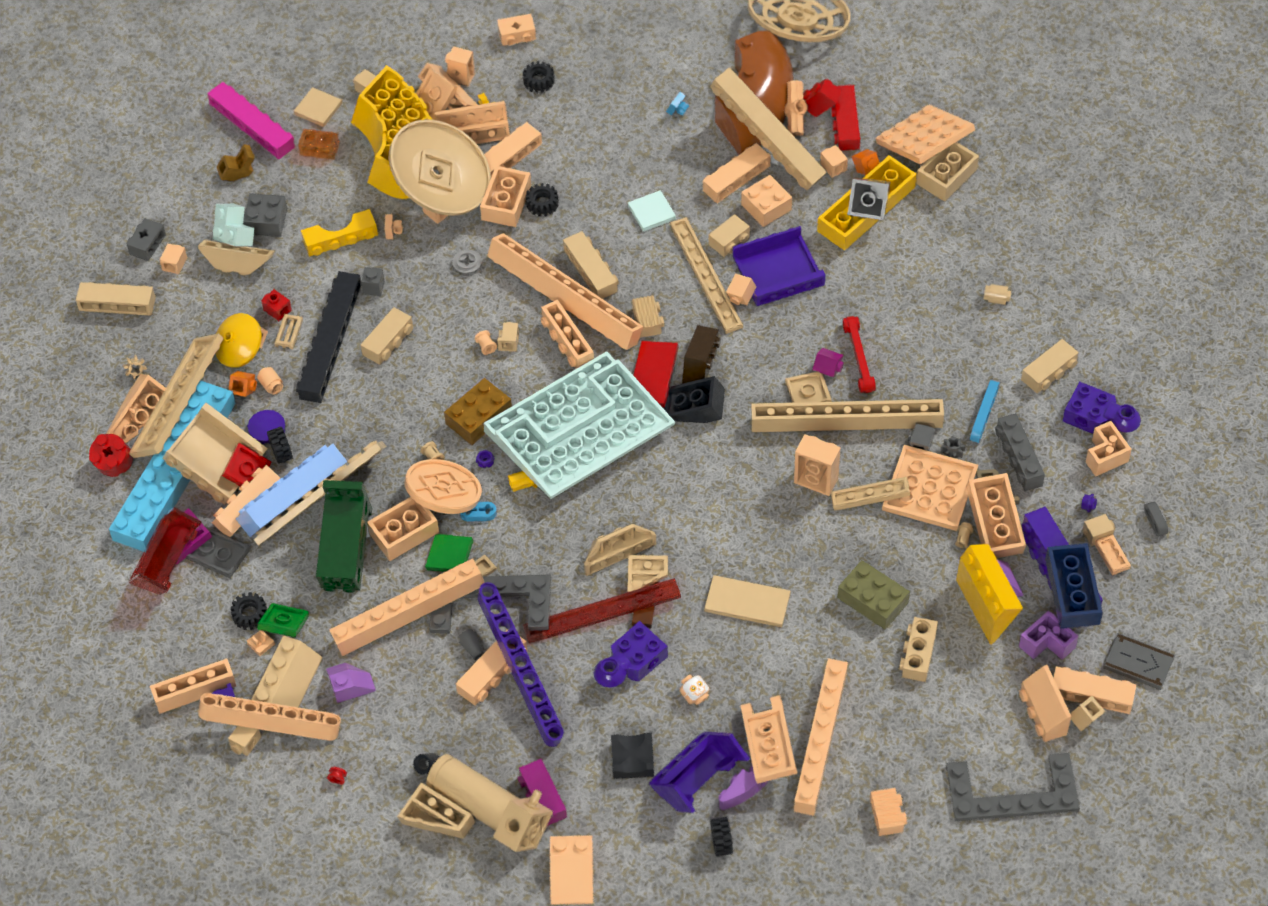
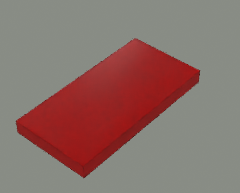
(656, 367)

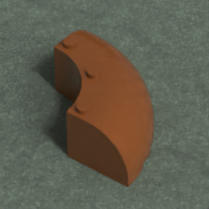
(766, 72)

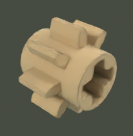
(136, 362)

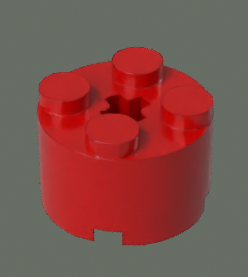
(110, 455)

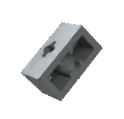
(146, 239)

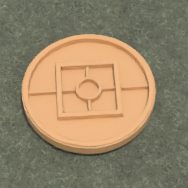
(443, 486)

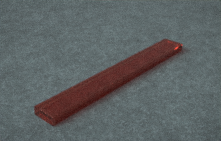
(606, 609)

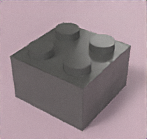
(265, 214)

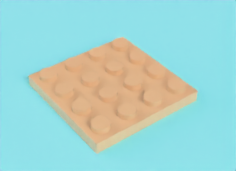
(925, 134)
(935, 487)

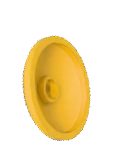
(240, 340)

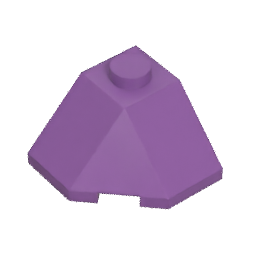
(349, 682)

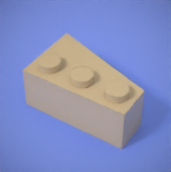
(435, 813)

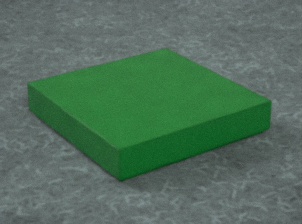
(448, 552)
(283, 620)

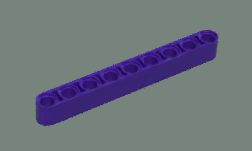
(520, 673)

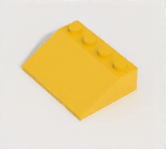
(987, 590)

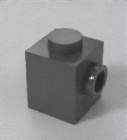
(372, 281)
(921, 437)

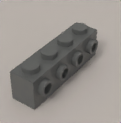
(1020, 452)

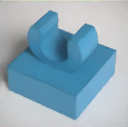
(677, 105)

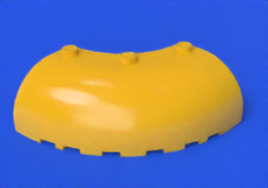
(380, 114)

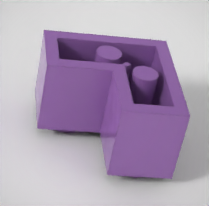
(1047, 634)

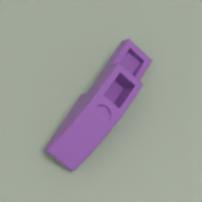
(741, 788)

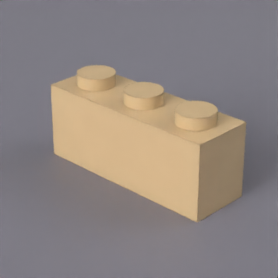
(387, 336)
(1050, 366)

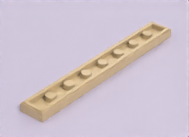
(706, 275)

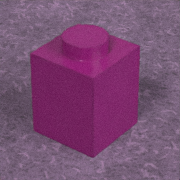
(828, 362)

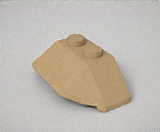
(234, 258)
(617, 546)

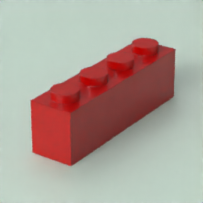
(846, 120)

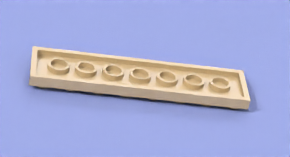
(176, 396)

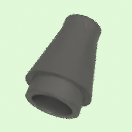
(471, 643)

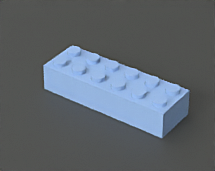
(289, 489)

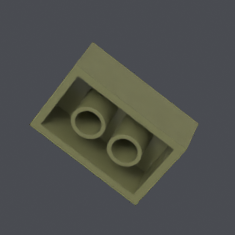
(873, 594)

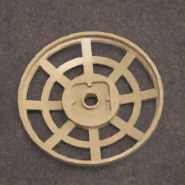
(801, 18)

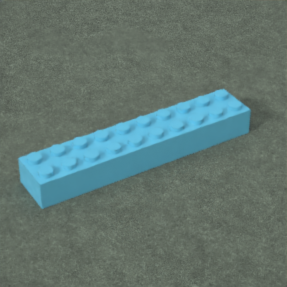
(159, 483)

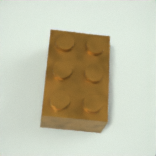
(474, 409)

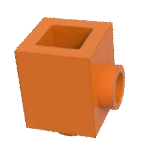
(865, 161)
(242, 383)

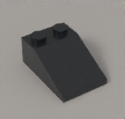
(696, 401)

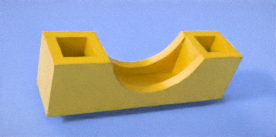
(320, 240)

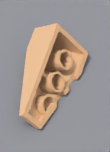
(136, 407)

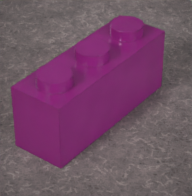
(536, 777)

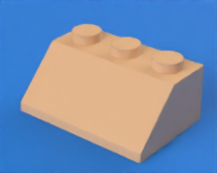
(1045, 704)

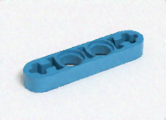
(984, 411)

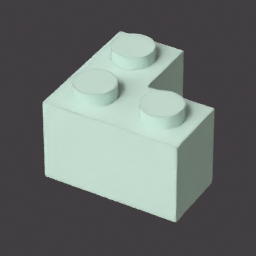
(230, 227)

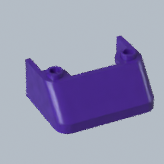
(695, 766)

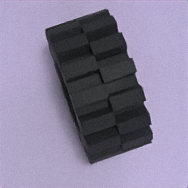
(538, 84)
(542, 191)
(279, 445)
(247, 601)
(721, 836)

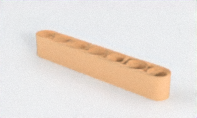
(269, 716)

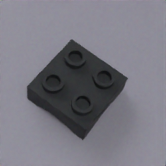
(632, 756)

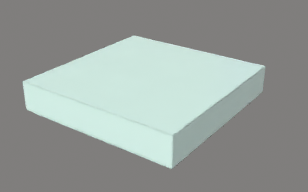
(651, 211)

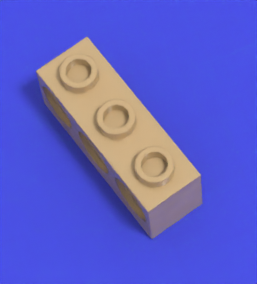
(918, 640)

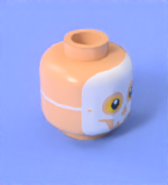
(694, 689)

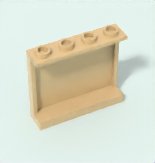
(206, 449)

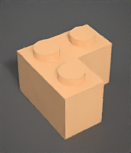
(1109, 449)

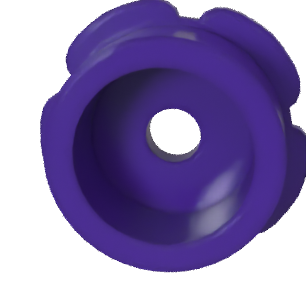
(485, 454)
(1089, 502)

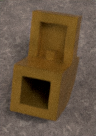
(236, 167)

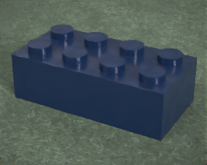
(1073, 586)

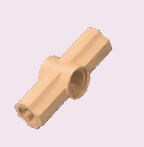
(795, 108)

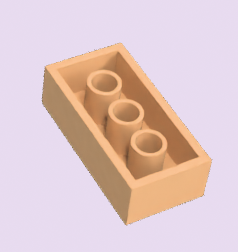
(996, 515)

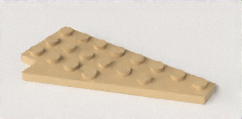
(312, 496)

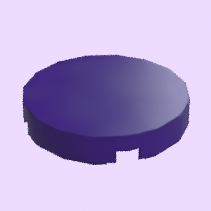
(263, 422)

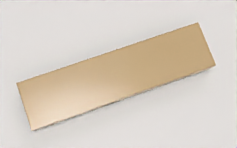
(870, 493)

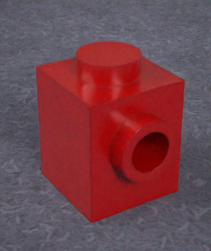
(276, 305)

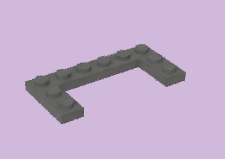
(535, 586)
(1061, 800)

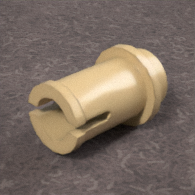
(965, 530)

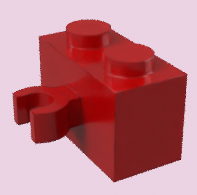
(821, 97)

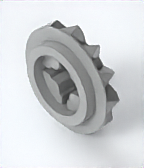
(460, 259)

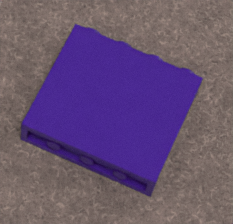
(778, 266)

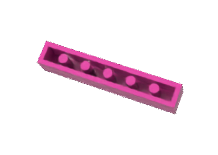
(251, 120)

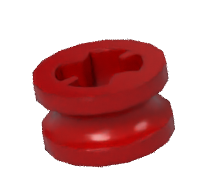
(336, 775)

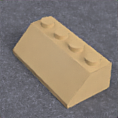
(288, 674)

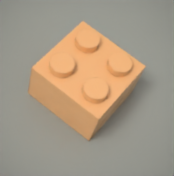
(766, 200)

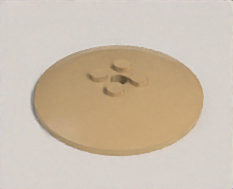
(442, 147)

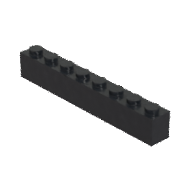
(329, 337)

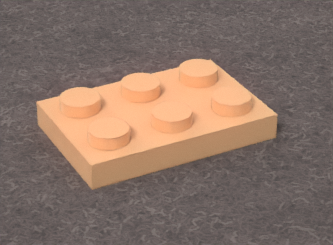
(436, 92)

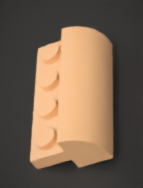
(480, 122)

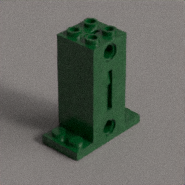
(343, 536)

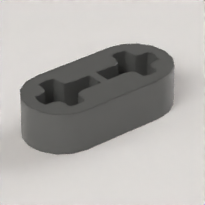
(1156, 519)

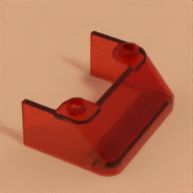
(164, 551)

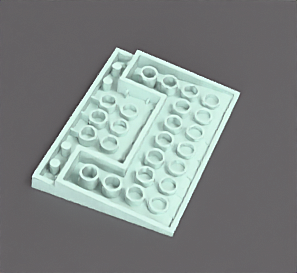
(578, 424)

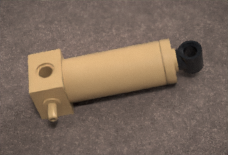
(516, 820)

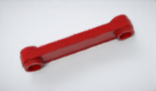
(852, 326)

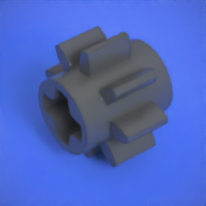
(953, 447)

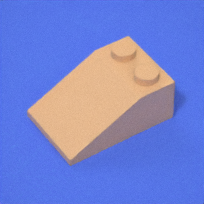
(571, 869)

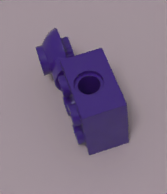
(1094, 407)
(631, 655)

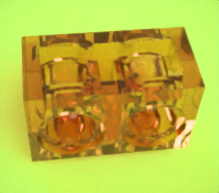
(318, 144)

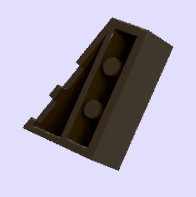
(700, 353)

